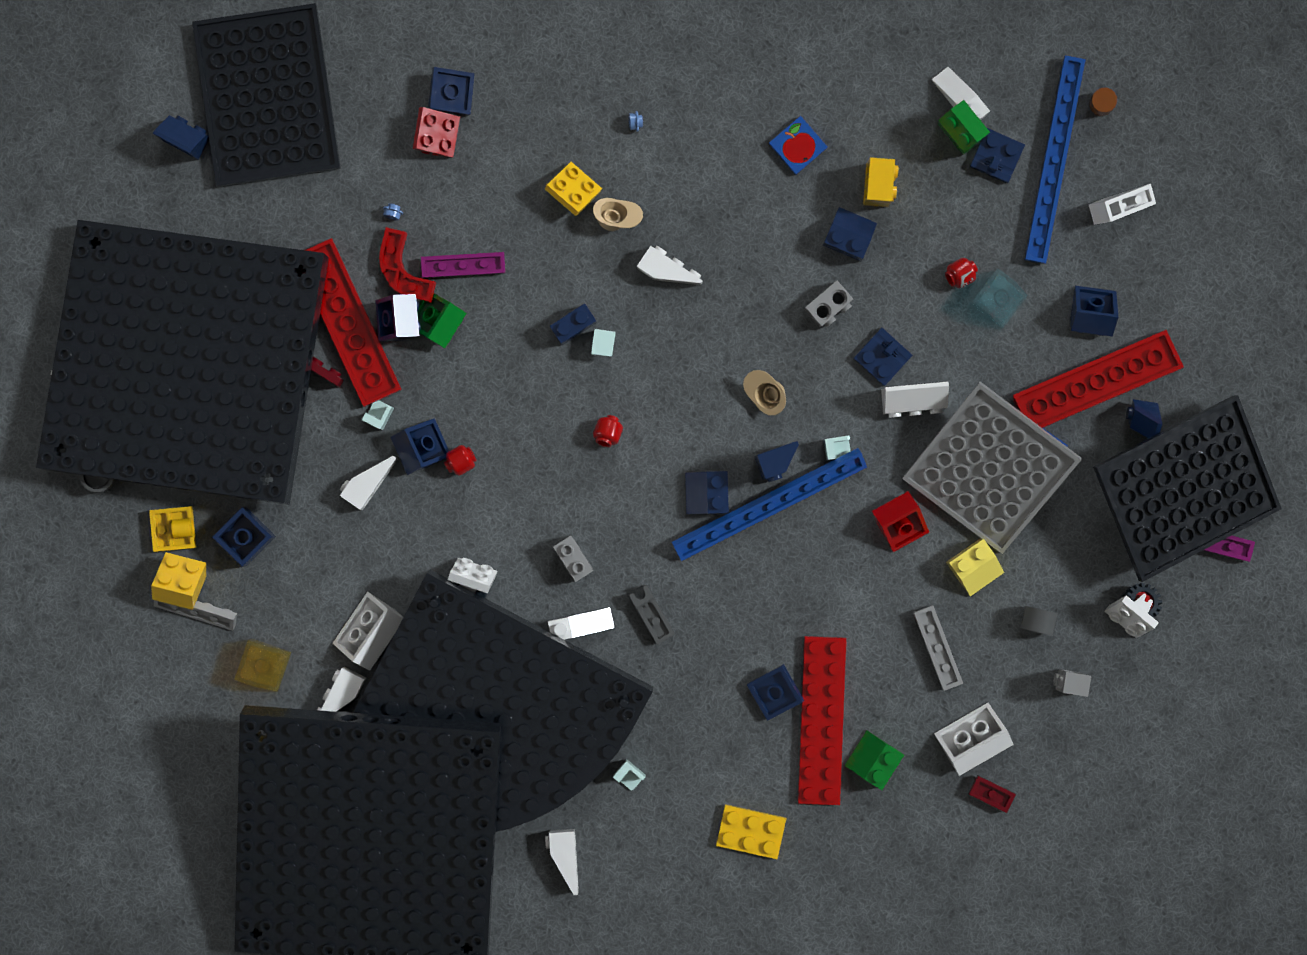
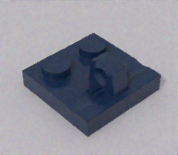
(451, 91)
(997, 156)
(883, 356)
(775, 692)

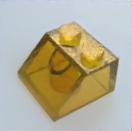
(262, 665)

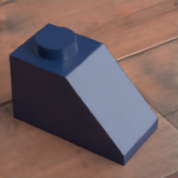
(1144, 417)

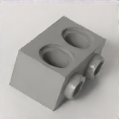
(825, 300)
(573, 558)
(1072, 682)

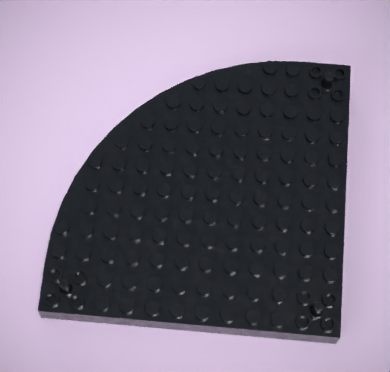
(481, 663)

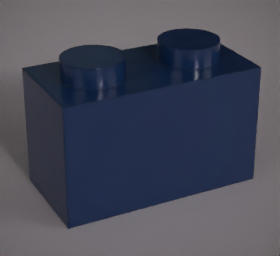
(573, 324)

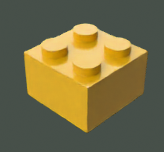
(879, 182)
(178, 581)

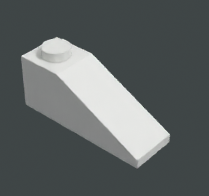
(957, 90)
(1122, 204)
(363, 486)
(582, 624)
(563, 851)

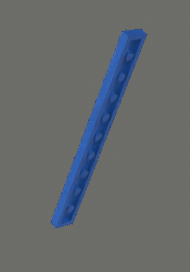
(1054, 159)
(769, 504)

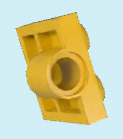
(573, 188)
(172, 529)

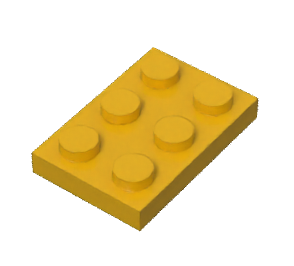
(751, 831)

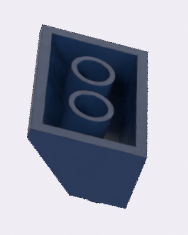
(776, 461)

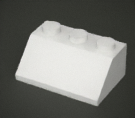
(915, 399)
(368, 631)
(974, 739)

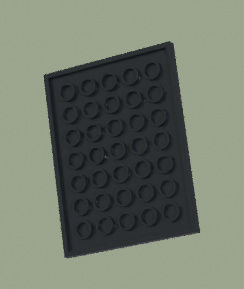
(266, 95)
(1187, 488)

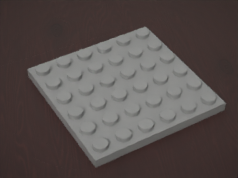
(991, 467)

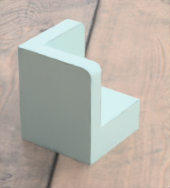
(603, 342)
(378, 414)
(836, 447)
(629, 775)

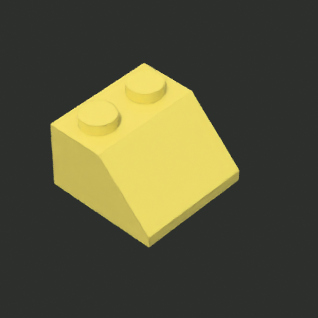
(975, 566)

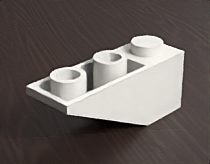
(662, 268)
(345, 689)

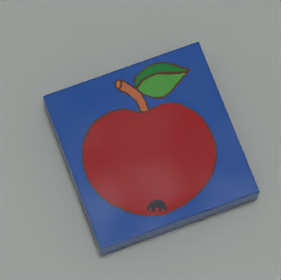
(798, 145)

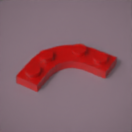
(394, 270)

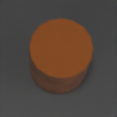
(1103, 101)

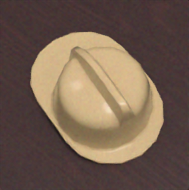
(617, 214)
(765, 392)

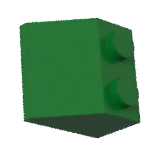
(963, 127)
(439, 319)
(874, 760)

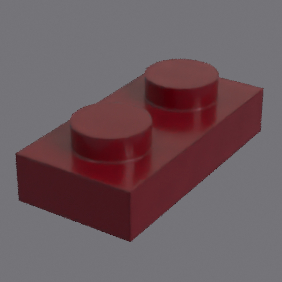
(332, 375)
(992, 793)

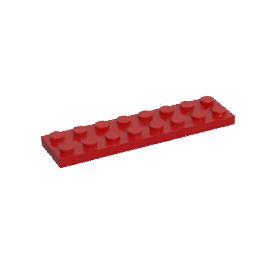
(354, 332)
(1099, 380)
(822, 720)

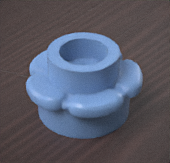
(635, 121)
(392, 211)

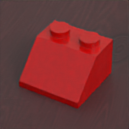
(901, 521)

